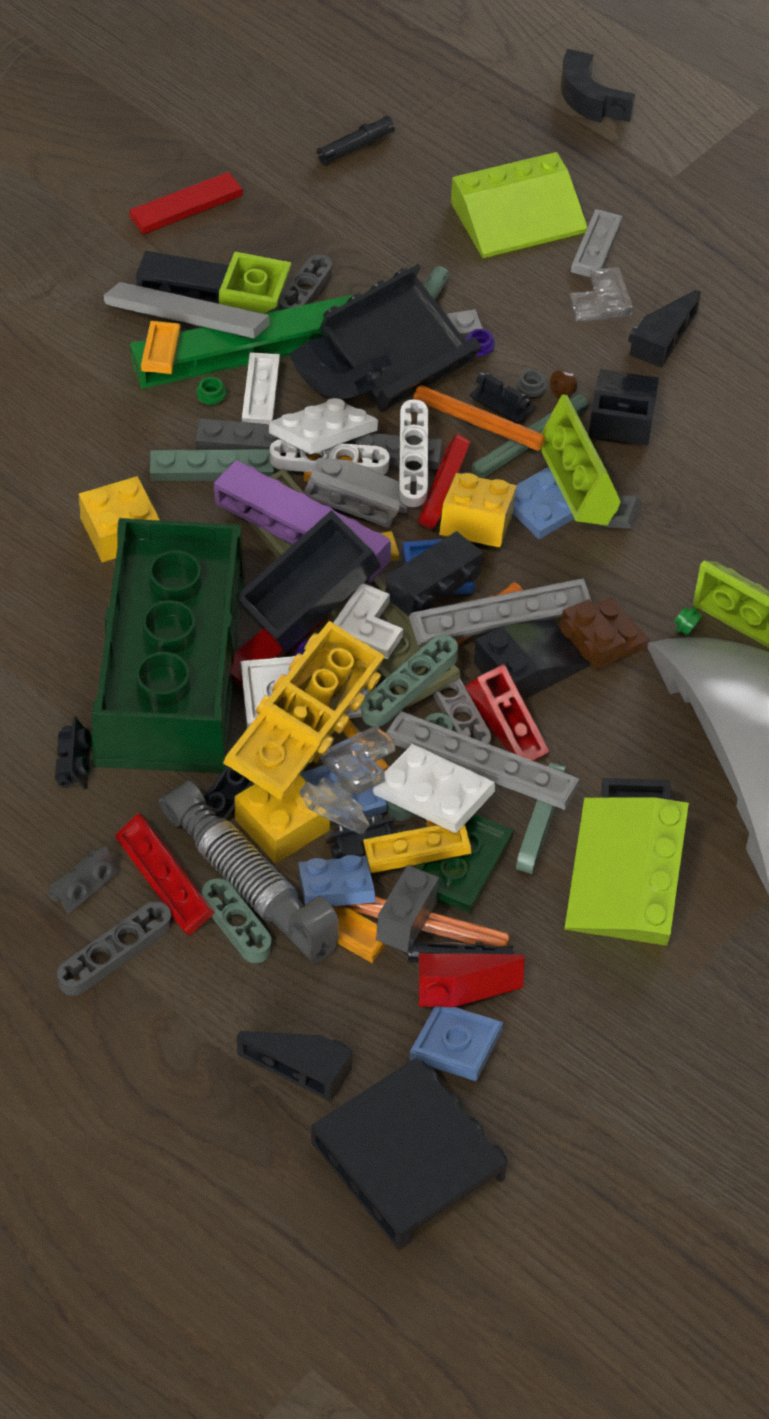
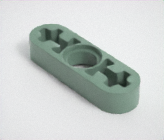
(237, 934)

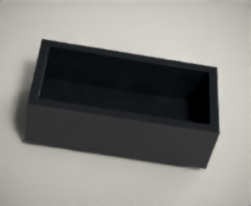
(308, 581)

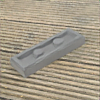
(596, 242)
(352, 499)

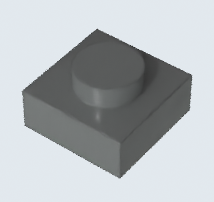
(626, 512)

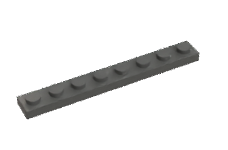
(243, 435)

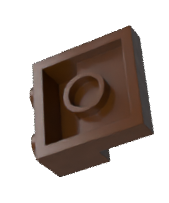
(602, 632)

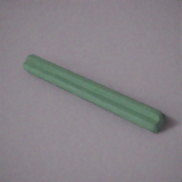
(511, 449)

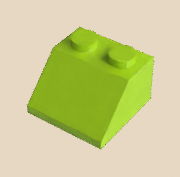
(253, 282)

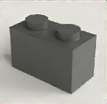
(407, 908)

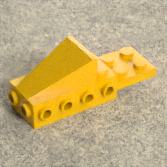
(306, 709)

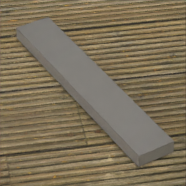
(187, 310)
(496, 611)
(486, 760)

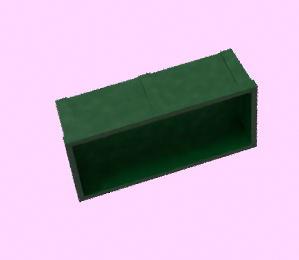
(169, 647)

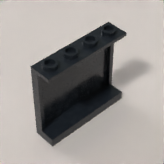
(405, 324)
(407, 1150)

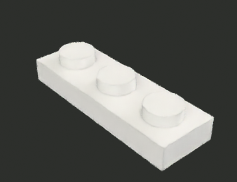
(261, 388)

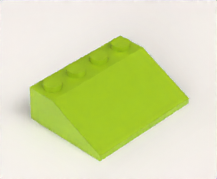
(518, 205)
(627, 868)

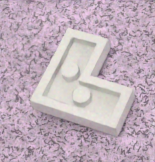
(362, 620)

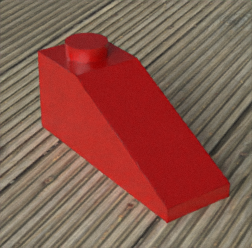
(506, 713)
(466, 978)

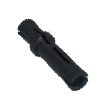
(364, 136)
(454, 948)

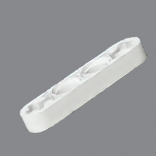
(413, 453)
(292, 463)

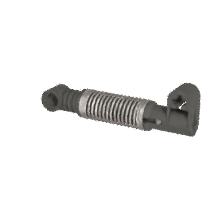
(308, 926)

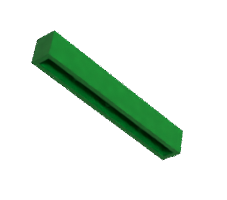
(212, 351)

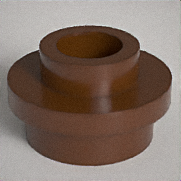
(563, 383)

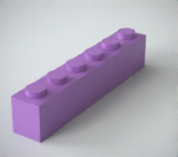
(284, 510)

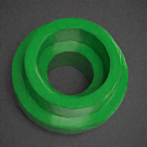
(210, 391)
(687, 620)

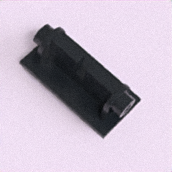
(503, 400)
(75, 744)
(350, 842)

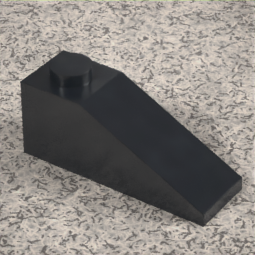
(663, 329)
(300, 1058)

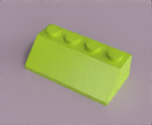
(578, 467)
(733, 600)

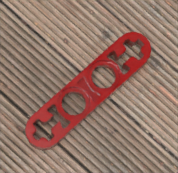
(443, 479)

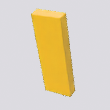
(415, 847)

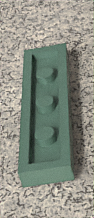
(204, 464)

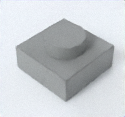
(465, 321)

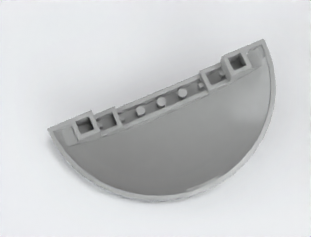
(731, 699)

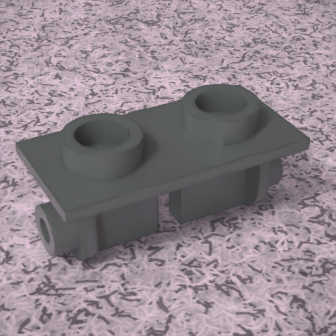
(85, 880)

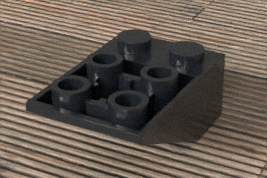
(623, 407)

